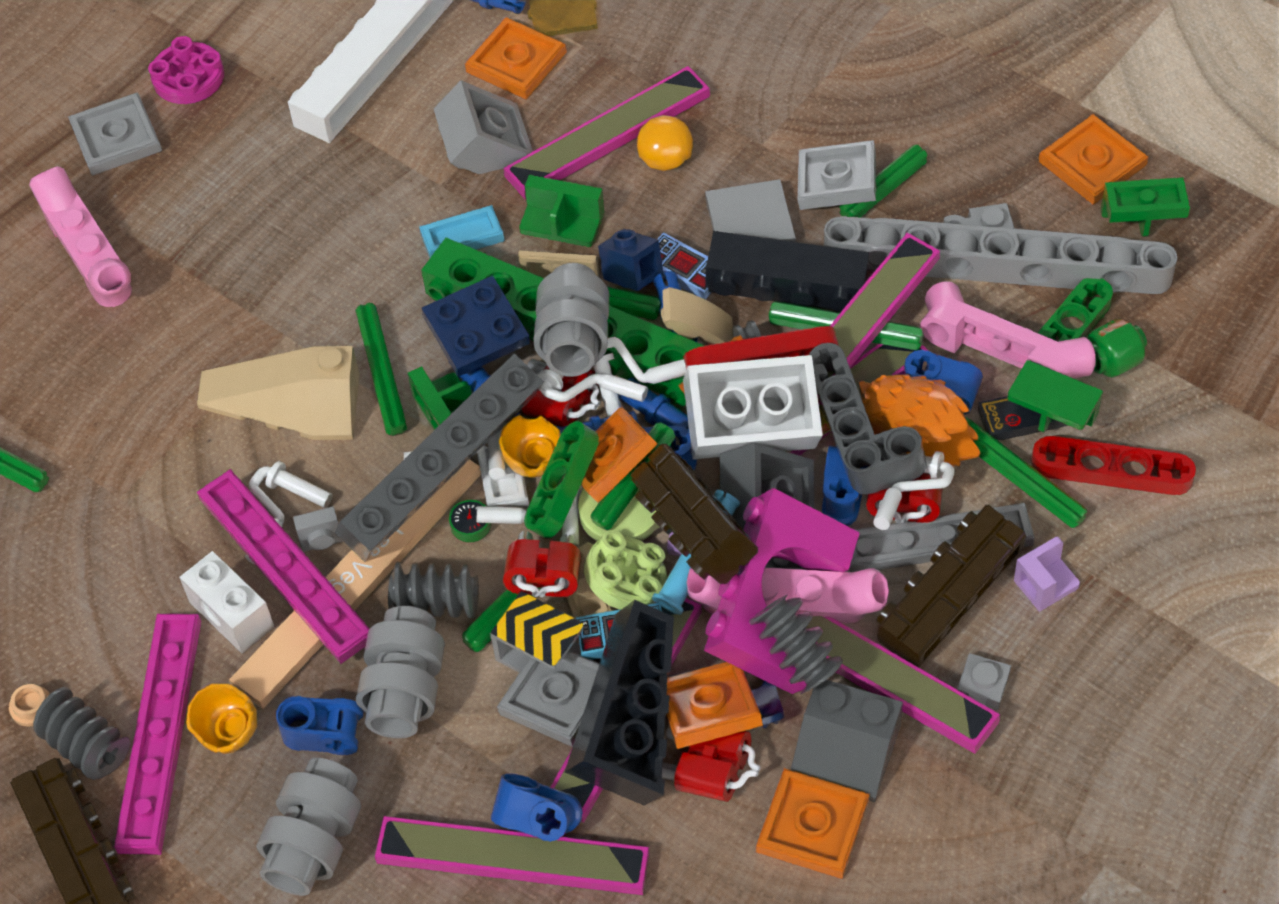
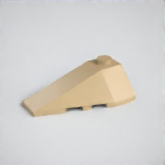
(295, 390)

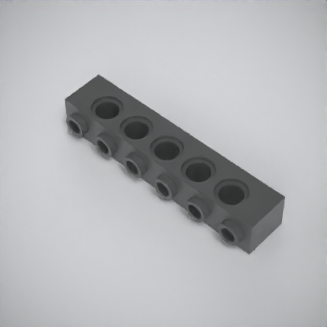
(438, 457)

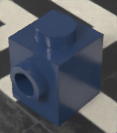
(630, 259)

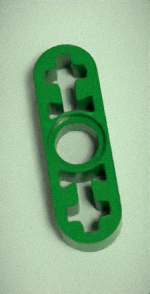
(1075, 307)
(553, 501)

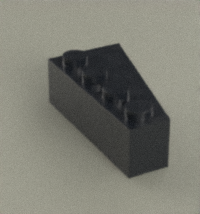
(624, 718)

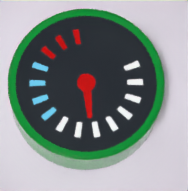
(464, 524)

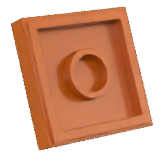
(515, 58)
(1092, 156)
(619, 450)
(710, 704)
(812, 823)

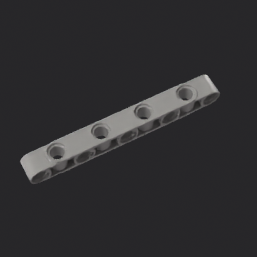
(1014, 254)

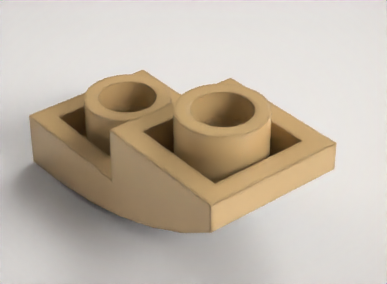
(695, 317)

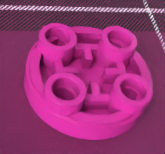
(186, 71)

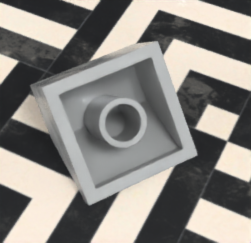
(481, 129)

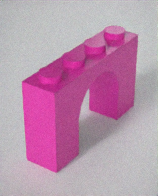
(785, 531)

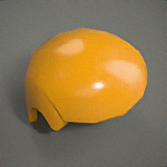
(664, 143)
(528, 445)
(222, 718)

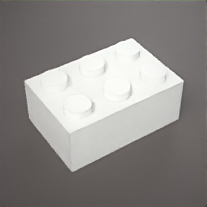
(752, 403)

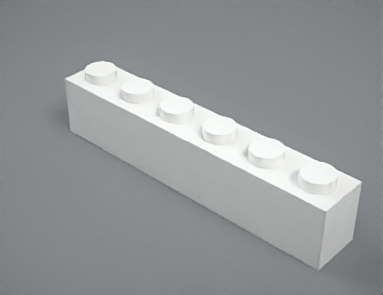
(361, 64)

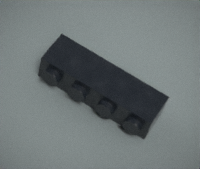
(784, 271)

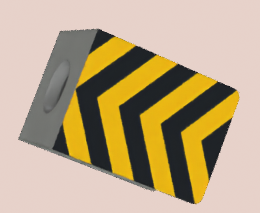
(536, 632)

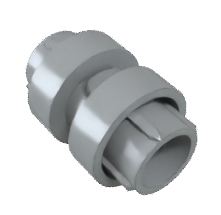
(571, 319)
(399, 679)
(302, 841)

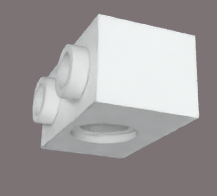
(227, 602)

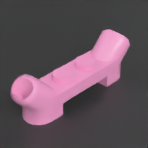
(81, 237)
(955, 323)
(824, 593)

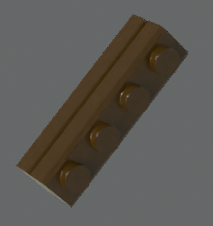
(693, 515)
(950, 586)
(68, 836)

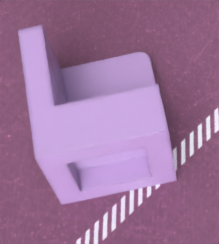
(1044, 575)

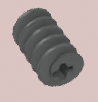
(434, 590)
(797, 642)
(80, 734)

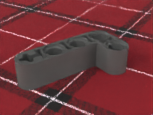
(864, 448)

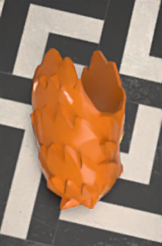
(925, 407)

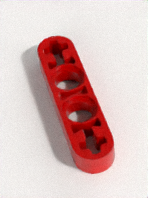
(764, 347)
(1113, 458)

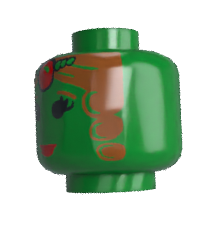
(1117, 347)

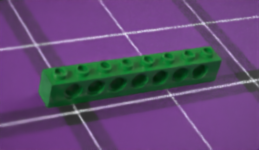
(459, 266)

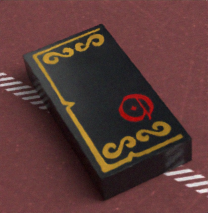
(1009, 420)

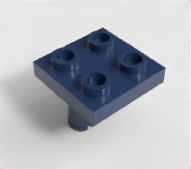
(475, 325)

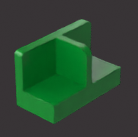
(1145, 201)
(562, 211)
(439, 397)
(1055, 397)

